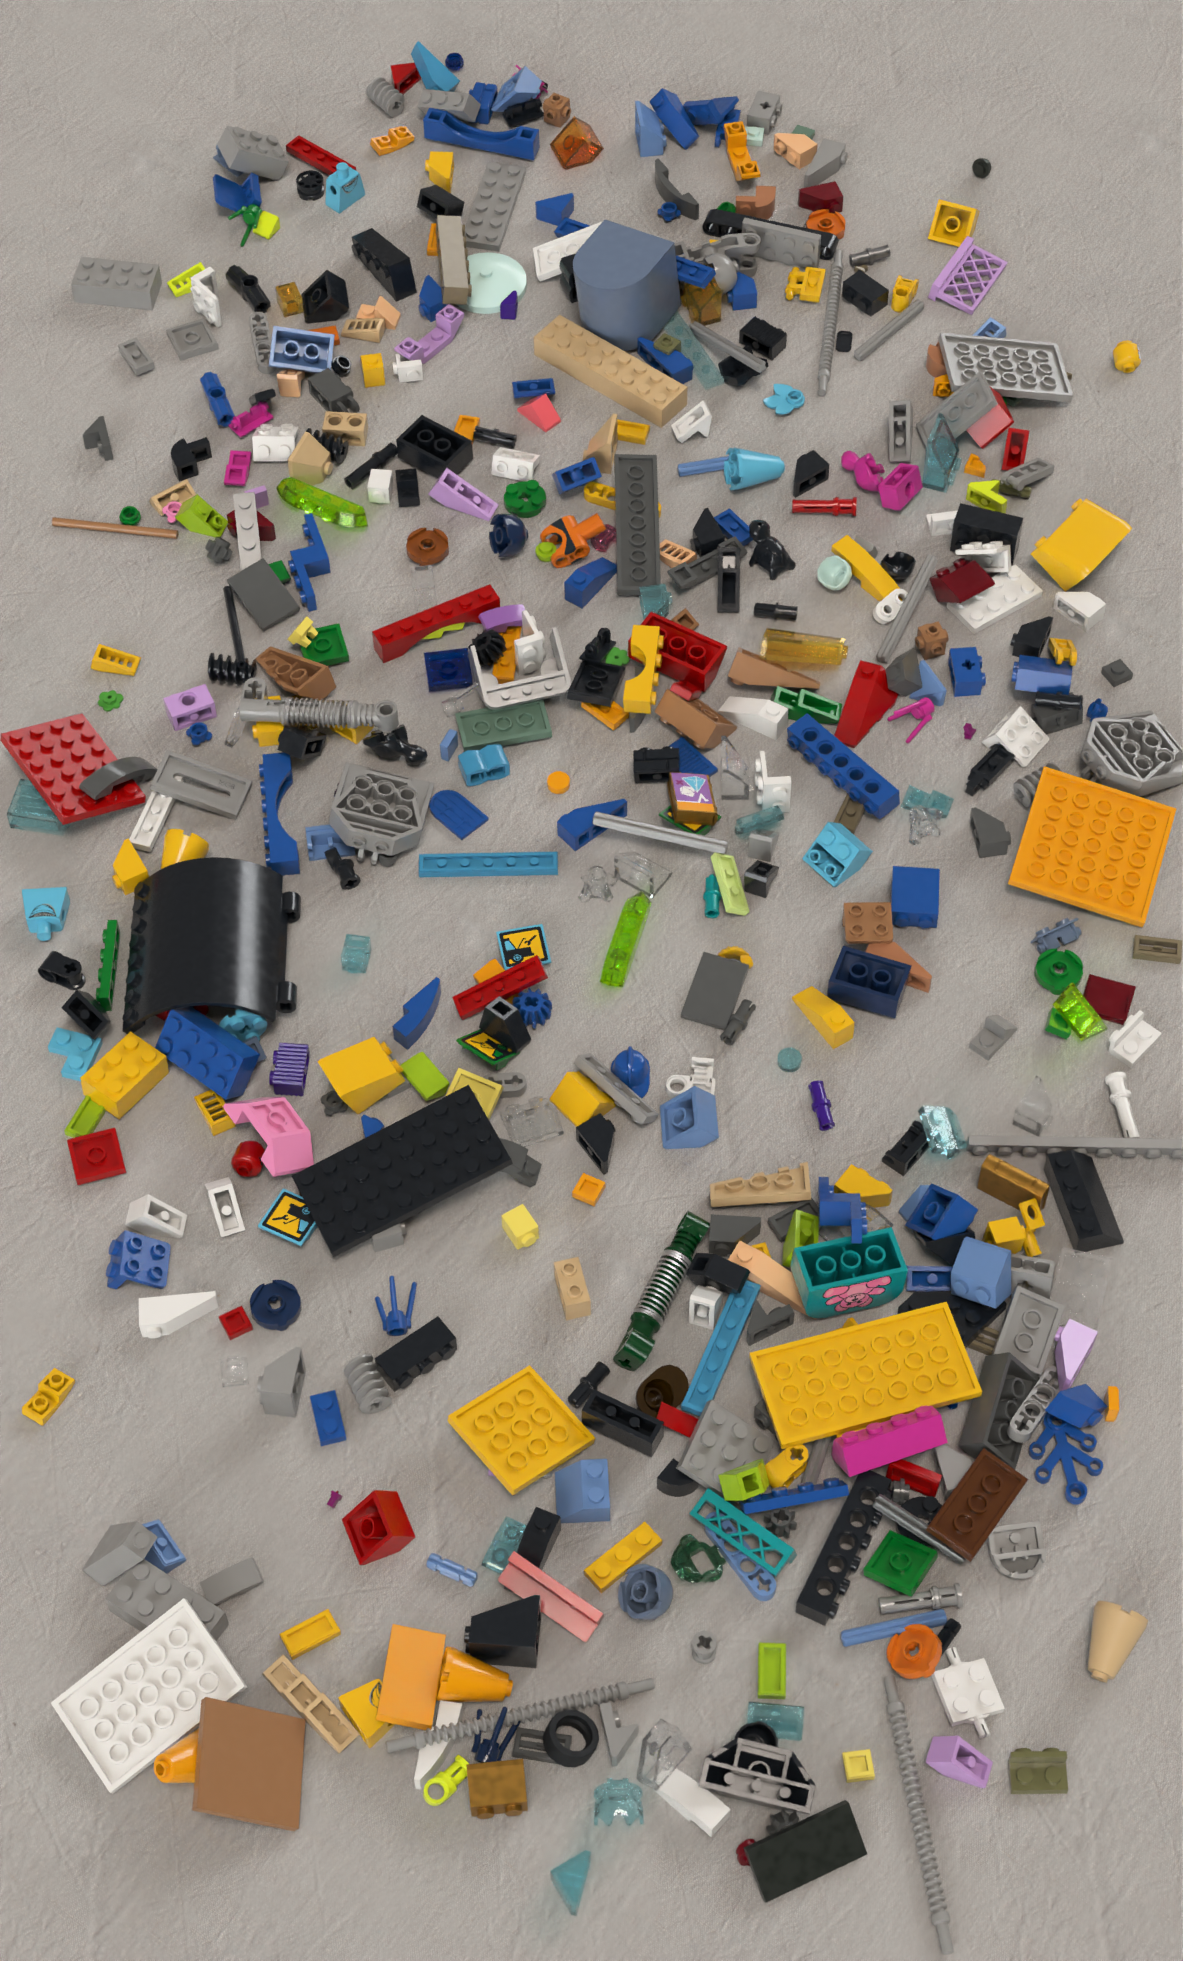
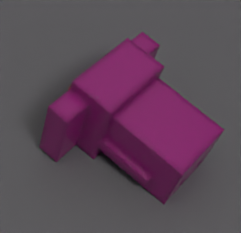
(969, 731)
(335, 1497)

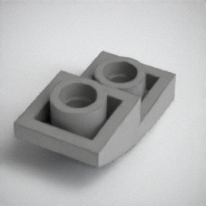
(232, 1581)

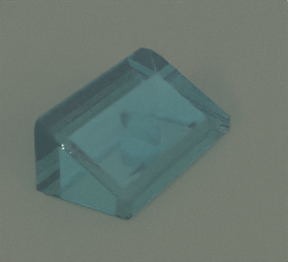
(758, 820)
(784, 1719)

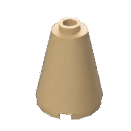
(1112, 1639)

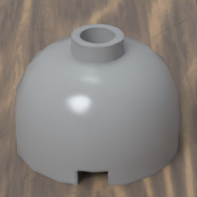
(725, 271)

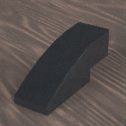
(728, 579)

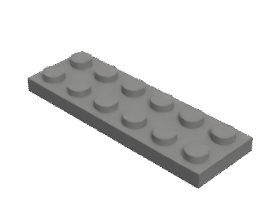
(493, 206)

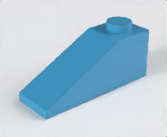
(432, 71)

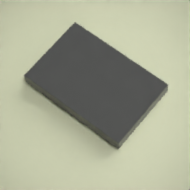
(263, 594)
(714, 991)

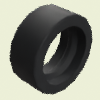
(557, 1751)

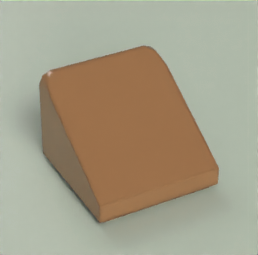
(685, 619)

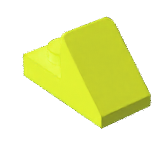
(985, 495)

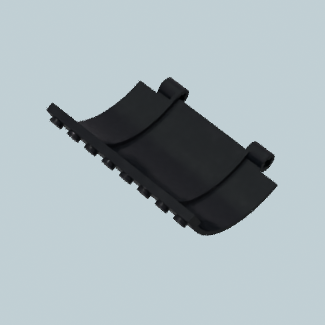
(210, 938)

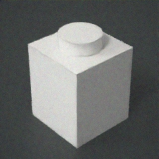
(380, 486)

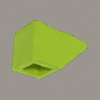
(201, 517)
(744, 1481)

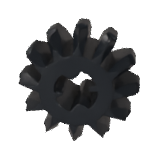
(489, 647)

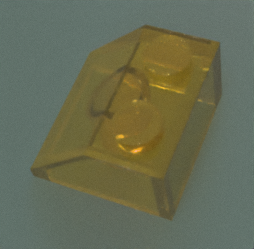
(703, 304)

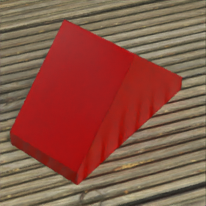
(404, 76)

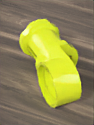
(446, 1780)

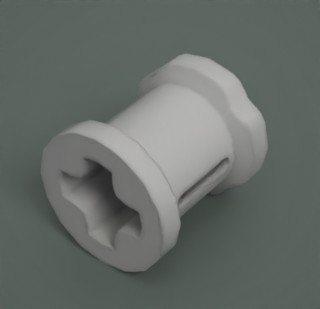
(707, 1640)

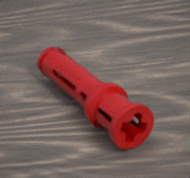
(835, 506)

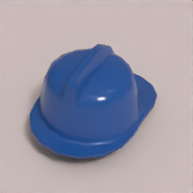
(632, 1070)

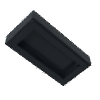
(262, 396)

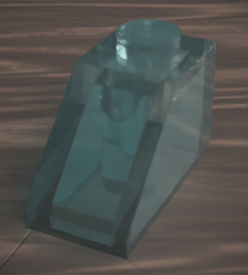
(655, 600)

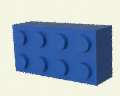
(207, 1052)

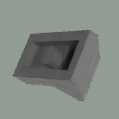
(98, 437)
(765, 1325)

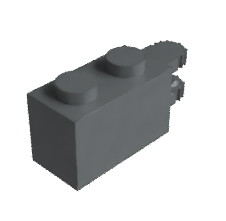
(332, 392)

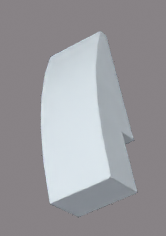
(432, 1757)
(694, 1802)

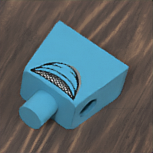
(343, 188)
(46, 910)

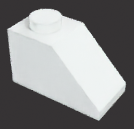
(1080, 608)
(225, 1206)
(155, 1218)
(705, 1306)

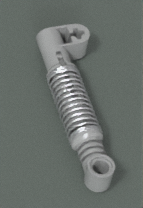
(313, 712)

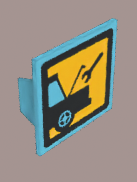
(522, 944)
(289, 1218)

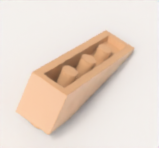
(772, 1276)

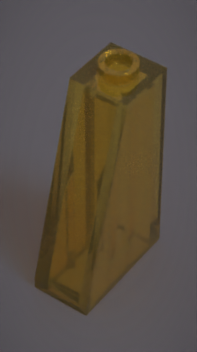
(802, 647)

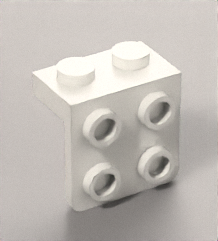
(206, 295)
(274, 442)
(990, 556)
(529, 649)
(772, 789)

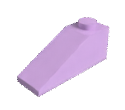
(461, 496)
(1072, 1350)

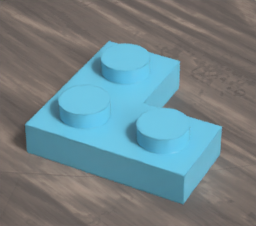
(80, 1051)

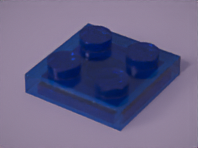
(448, 669)

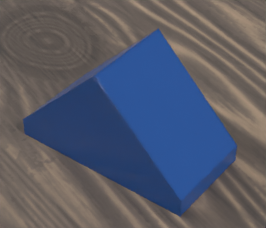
(555, 209)

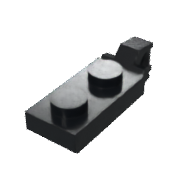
(988, 769)

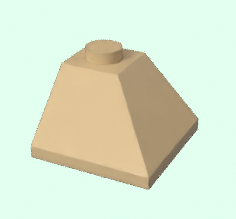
(604, 445)
(309, 461)

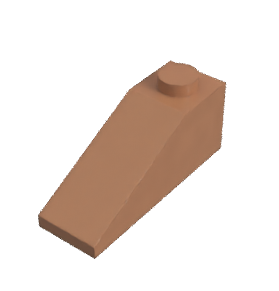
(918, 977)

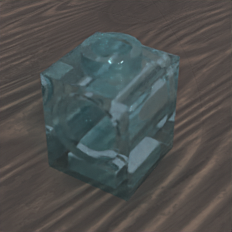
(356, 953)

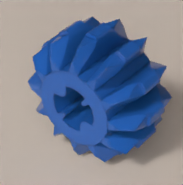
(533, 1007)

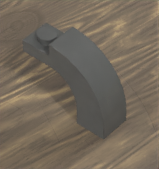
(524, 1167)

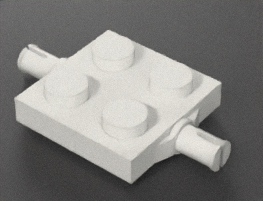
(968, 1692)

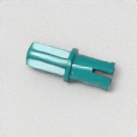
(712, 897)

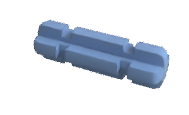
(451, 1569)

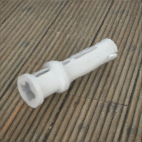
(1121, 1098)

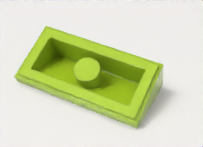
(425, 1076)

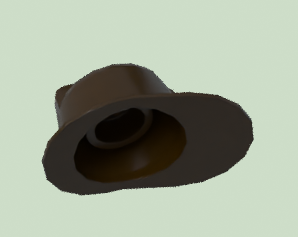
(664, 1385)

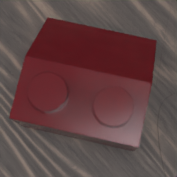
(960, 581)

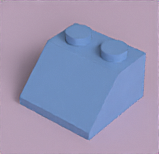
(517, 90)
(648, 131)
(689, 1120)
(982, 1273)
(583, 1492)

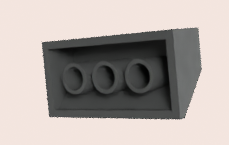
(1004, 1388)

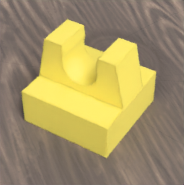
(303, 629)

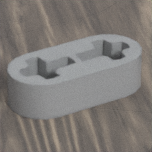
(506, 1081)

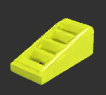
(184, 277)

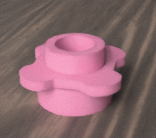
(171, 511)

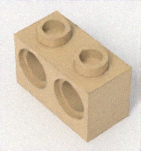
(350, 426)
(572, 1288)

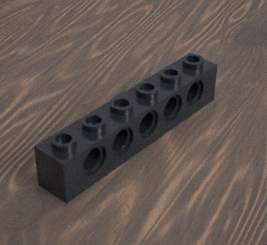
(811, 1602)

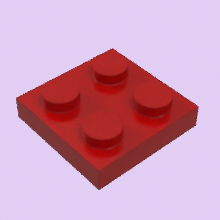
(96, 1156)

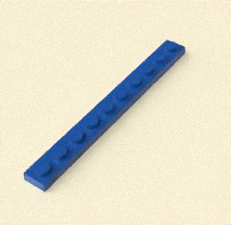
(688, 270)

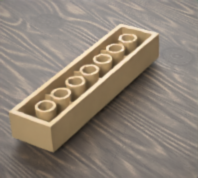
(610, 371)

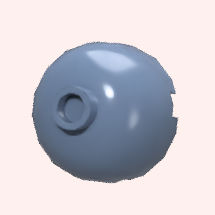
(645, 1592)

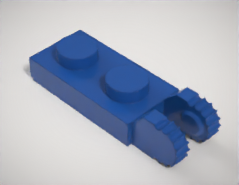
(730, 117)

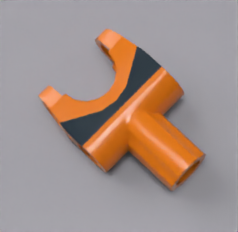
(573, 538)

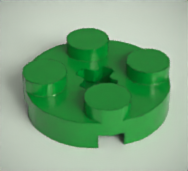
(526, 489)
(1055, 981)

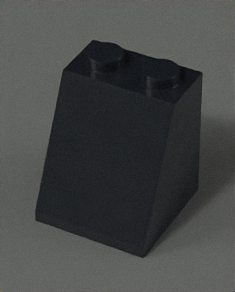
(506, 1634)

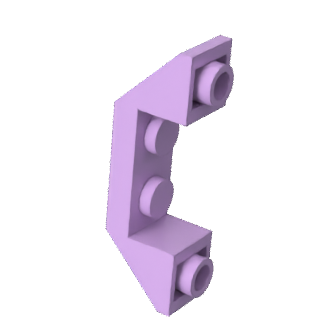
(447, 324)

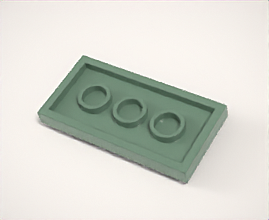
(503, 726)

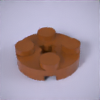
(431, 555)

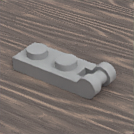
(1027, 473)

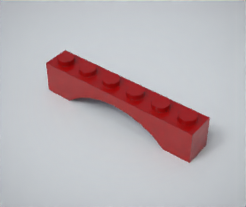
(397, 638)

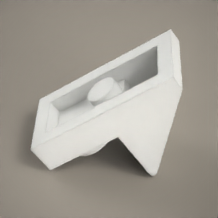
(695, 420)

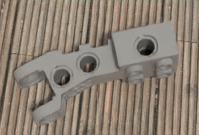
(731, 245)

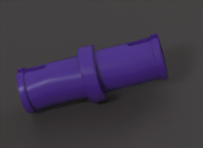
(821, 1105)

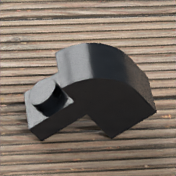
(186, 456)

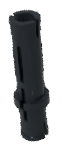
(377, 461)

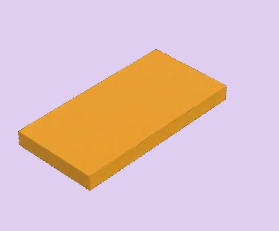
(411, 1677)

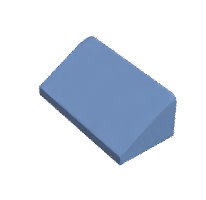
(164, 1551)

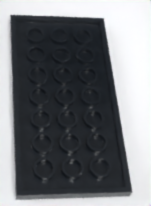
(401, 1170)

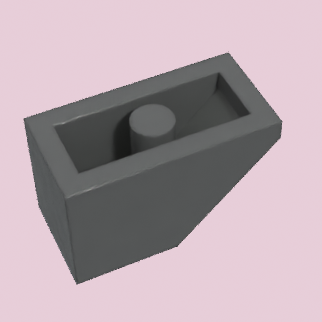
(904, 674)
(989, 834)
(729, 1230)

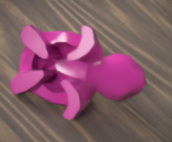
(864, 468)

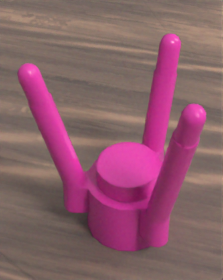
(920, 710)

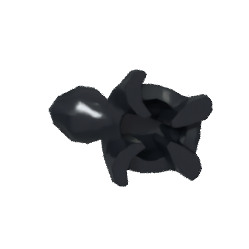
(769, 551)
(395, 745)

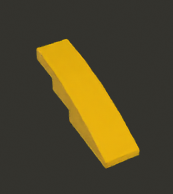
(865, 568)

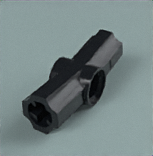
(249, 288)

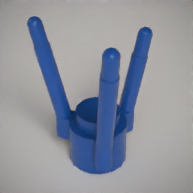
(396, 1322)

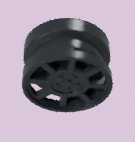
(310, 186)

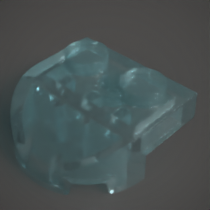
(942, 1130)

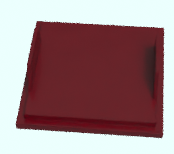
(1109, 998)

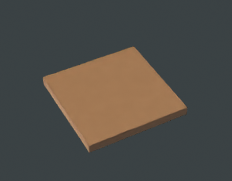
(249, 1764)

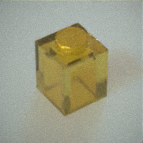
(289, 299)

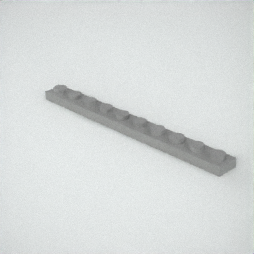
(1101, 1146)

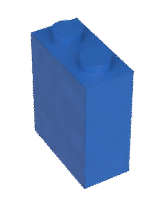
(1041, 675)
(915, 896)

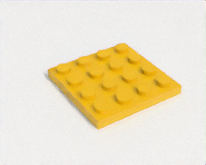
(521, 1430)

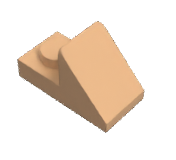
(382, 310)
(290, 382)

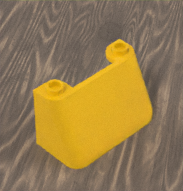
(1080, 543)

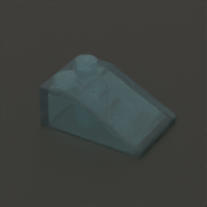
(941, 457)

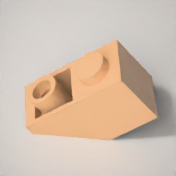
(795, 148)

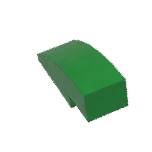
(798, 704)

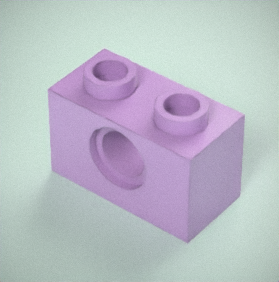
(190, 707)

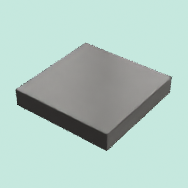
(192, 339)

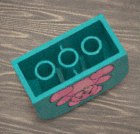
(849, 1276)

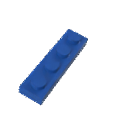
(803, 1494)

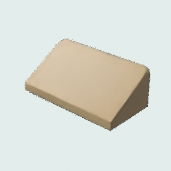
(180, 493)

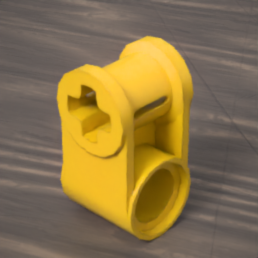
(903, 293)
(784, 1470)

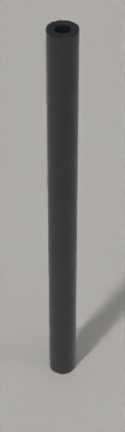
(234, 626)

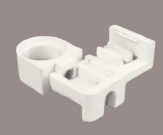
(702, 1075)

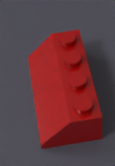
(686, 652)

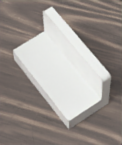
(941, 523)

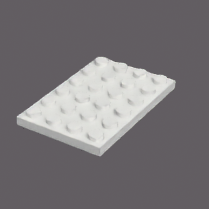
(147, 1695)

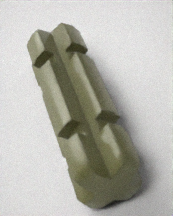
(1025, 492)

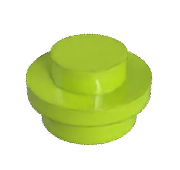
(545, 550)

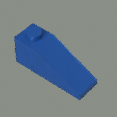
(675, 118)
(672, 365)
(588, 581)
(578, 827)

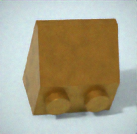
(497, 1788)

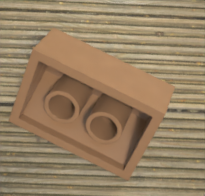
(694, 720)

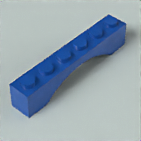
(444, 127)
(277, 780)

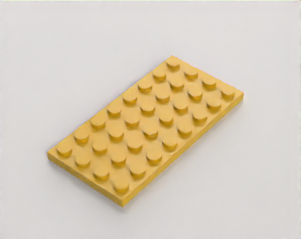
(864, 1374)

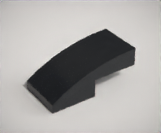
(407, 487)

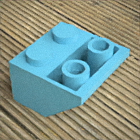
(837, 854)

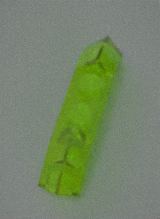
(322, 504)
(625, 940)

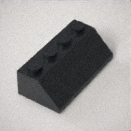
(1082, 1201)

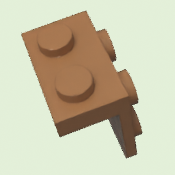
(867, 922)

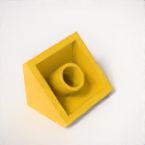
(580, 1098)

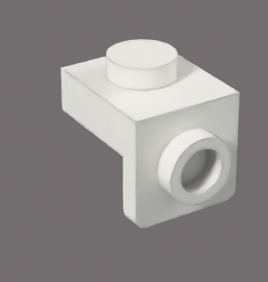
(407, 370)

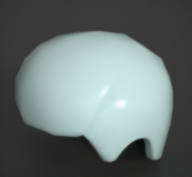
(834, 573)

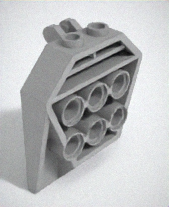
(1132, 754)
(379, 810)

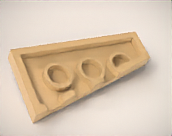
(761, 1188)

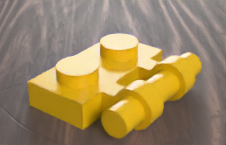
(811, 285)

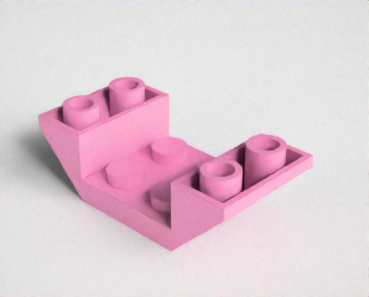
(282, 1130)

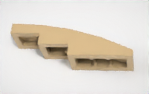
(310, 1704)

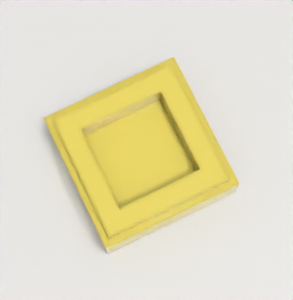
(858, 1766)

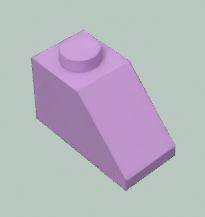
(959, 1760)

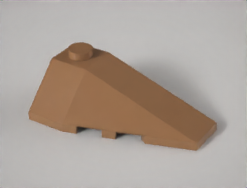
(752, 670)
(297, 673)

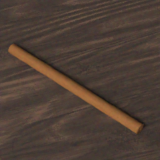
(119, 528)

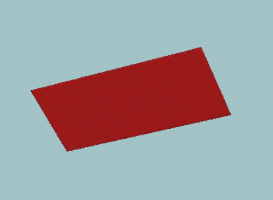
(677, 1419)

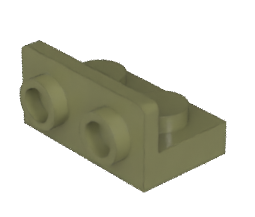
(1038, 1771)

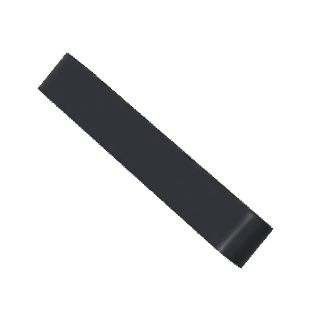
(721, 223)

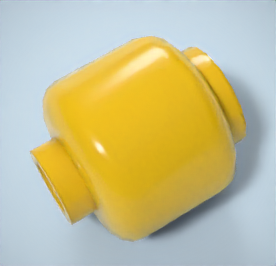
(1126, 356)

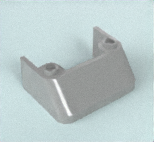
(551, 683)

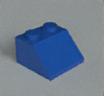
(941, 1214)

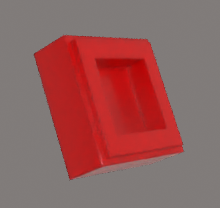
(235, 1322)

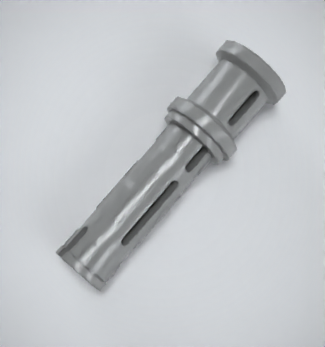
(935, 1594)

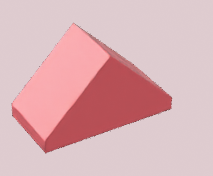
(540, 412)

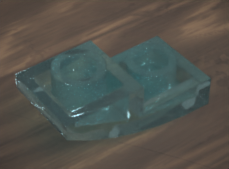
(934, 800)
(503, 1545)

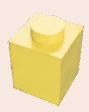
(520, 1227)

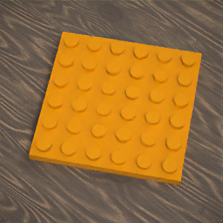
(1092, 846)

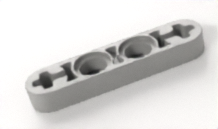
(264, 342)
(1034, 1402)

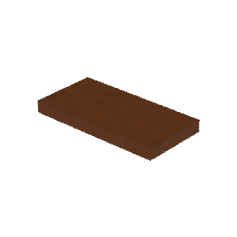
(976, 1504)

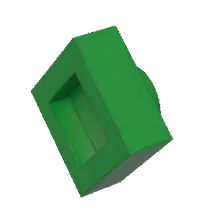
(1057, 1025)

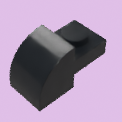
(674, 1482)

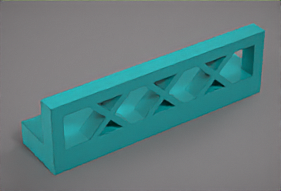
(749, 1526)

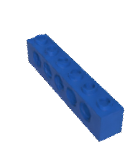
(843, 766)

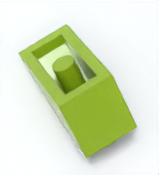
(801, 1232)

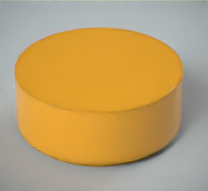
(558, 782)

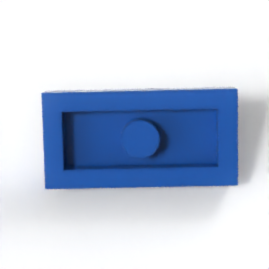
(733, 526)
(328, 1418)

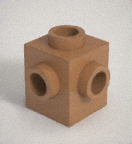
(556, 110)
(931, 640)

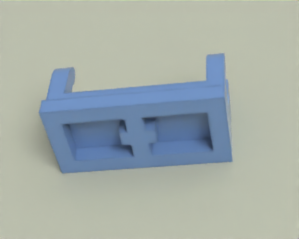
(324, 838)

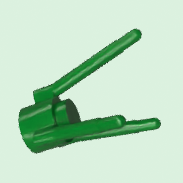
(251, 216)

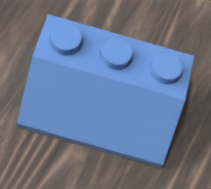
(301, 350)

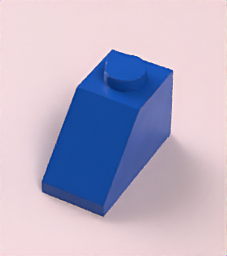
(430, 299)
(1077, 1406)

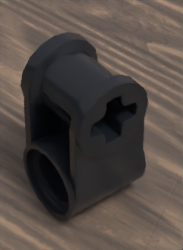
(62, 971)

